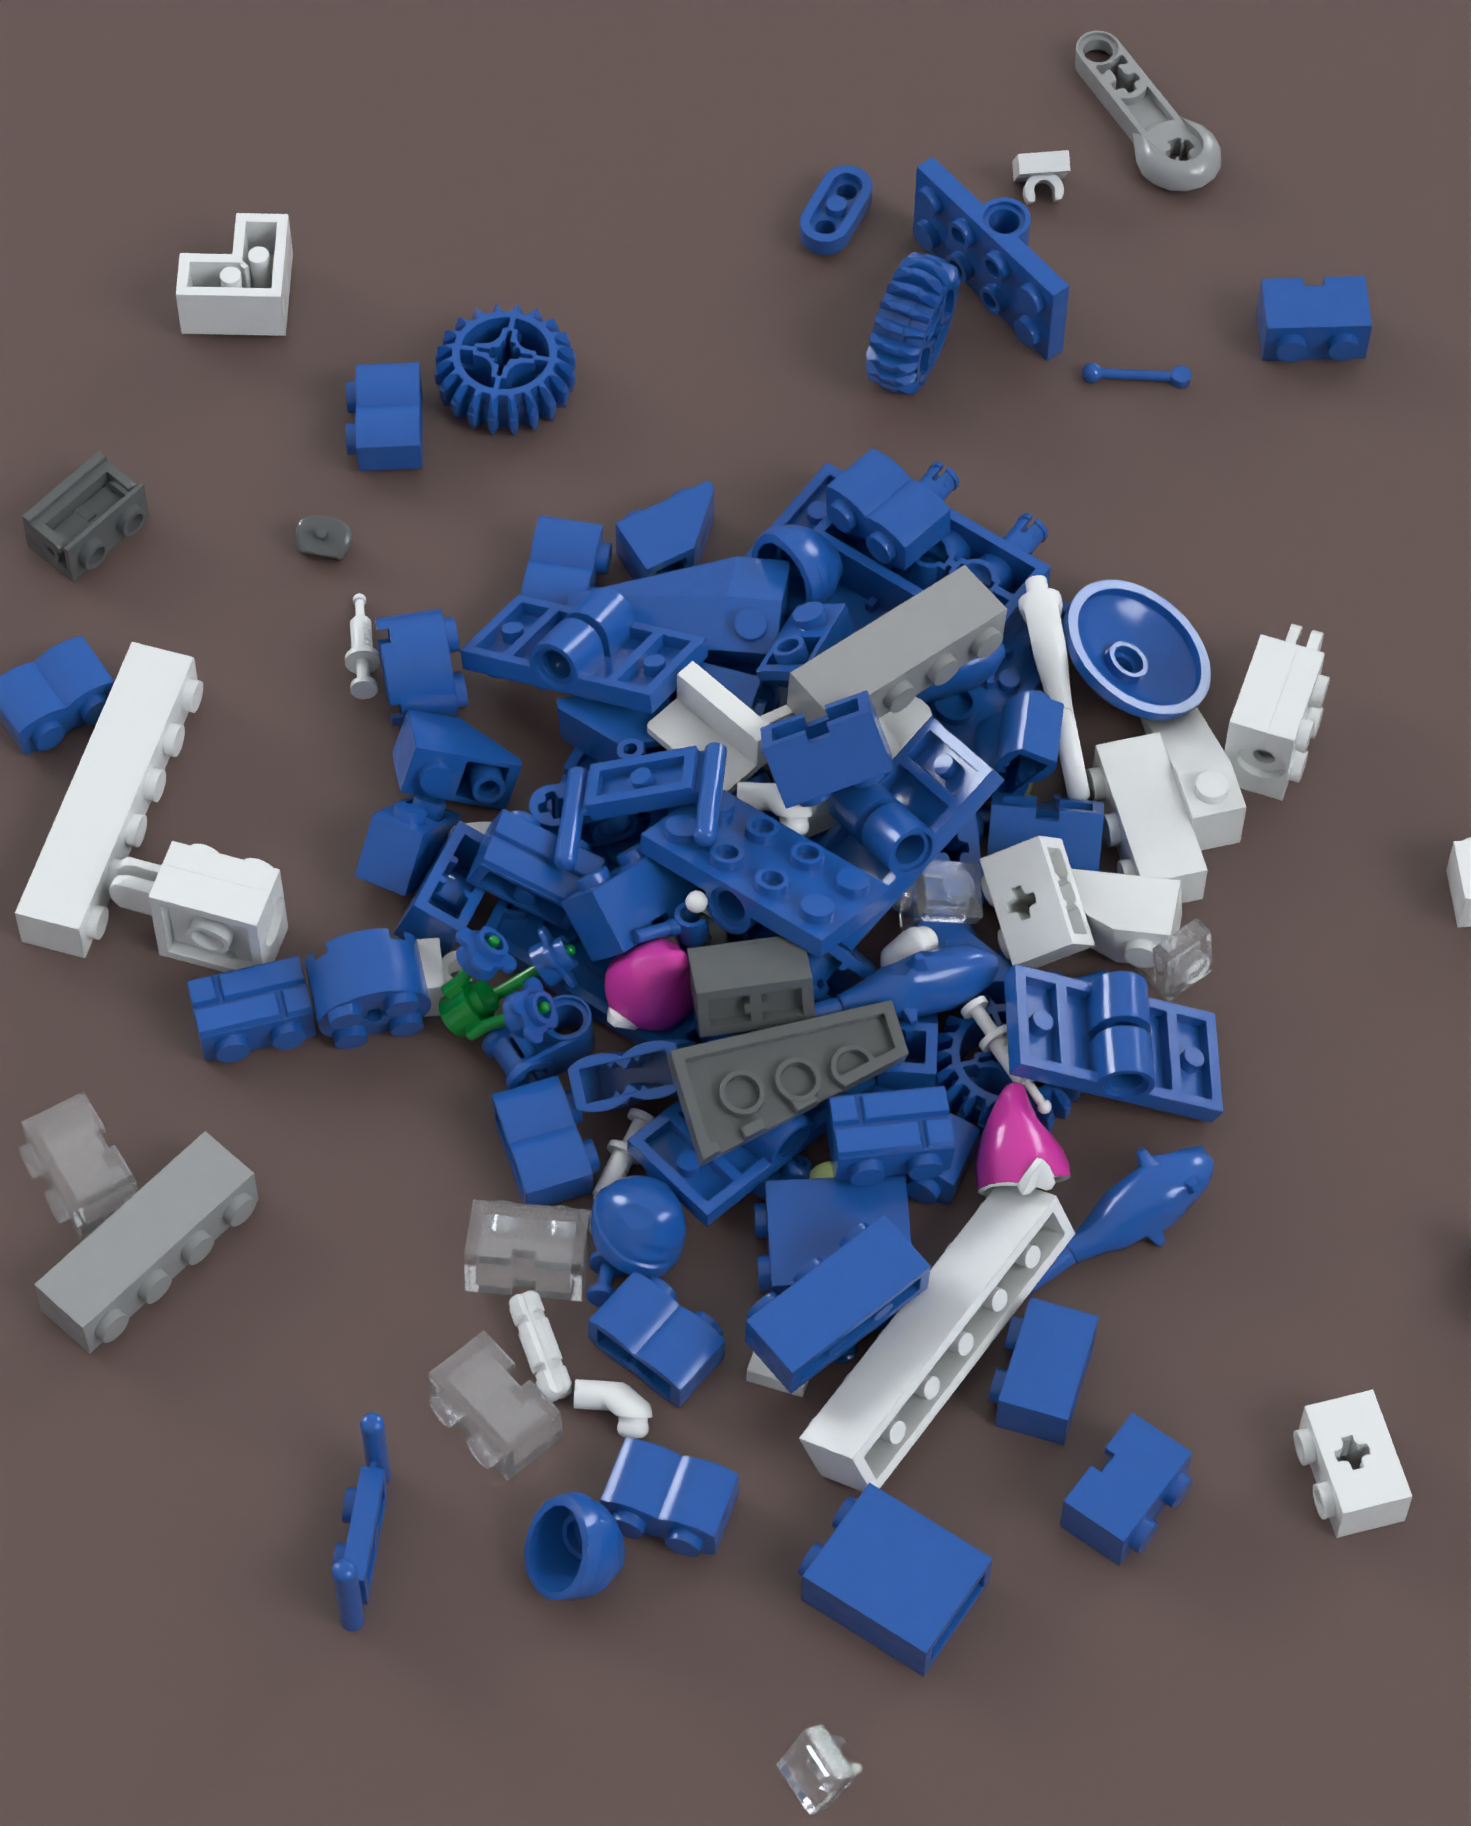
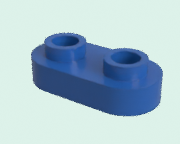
(833, 214)

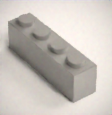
(904, 649)
(148, 1243)

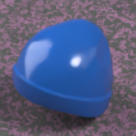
(814, 562)
(638, 1225)
(573, 1547)

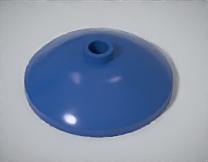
(1136, 650)

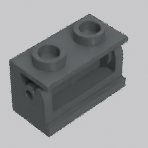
(85, 517)
(750, 985)

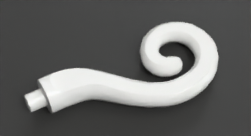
(1042, 613)

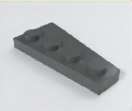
(772, 1075)

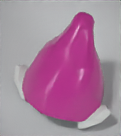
(649, 986)
(1018, 1147)

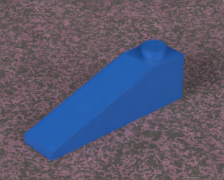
(728, 601)

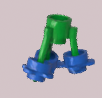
(471, 1006)

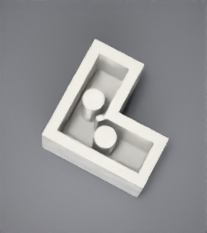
(241, 289)

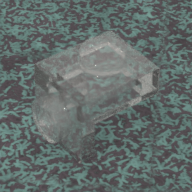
(942, 894)
(1180, 960)

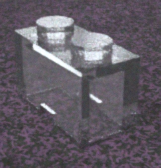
(83, 1173)
(527, 1248)
(503, 1420)

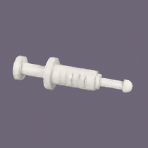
(362, 656)
(997, 1043)
(620, 1159)

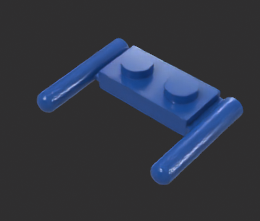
(642, 786)
(365, 1511)

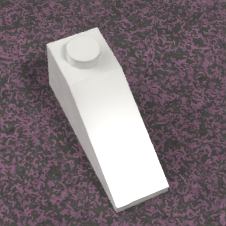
(1203, 779)
(1129, 913)

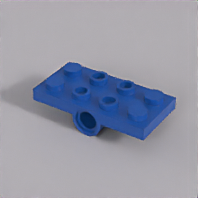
(992, 256)
(584, 650)
(910, 813)
(767, 876)
(1113, 1041)
(712, 1189)

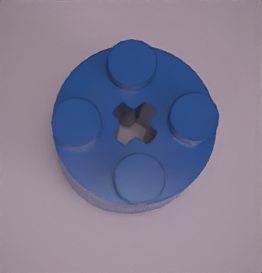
(419, 664)
(368, 987)

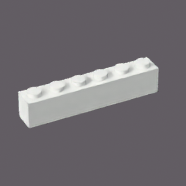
(109, 800)
(937, 1337)

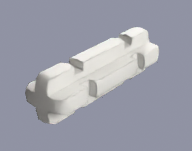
(540, 1345)

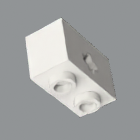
(1051, 926)
(1355, 1432)

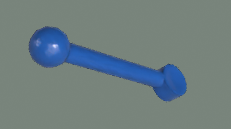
(1178, 376)

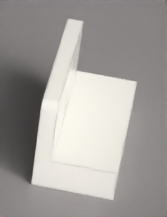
(710, 714)

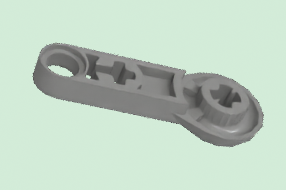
(1148, 118)

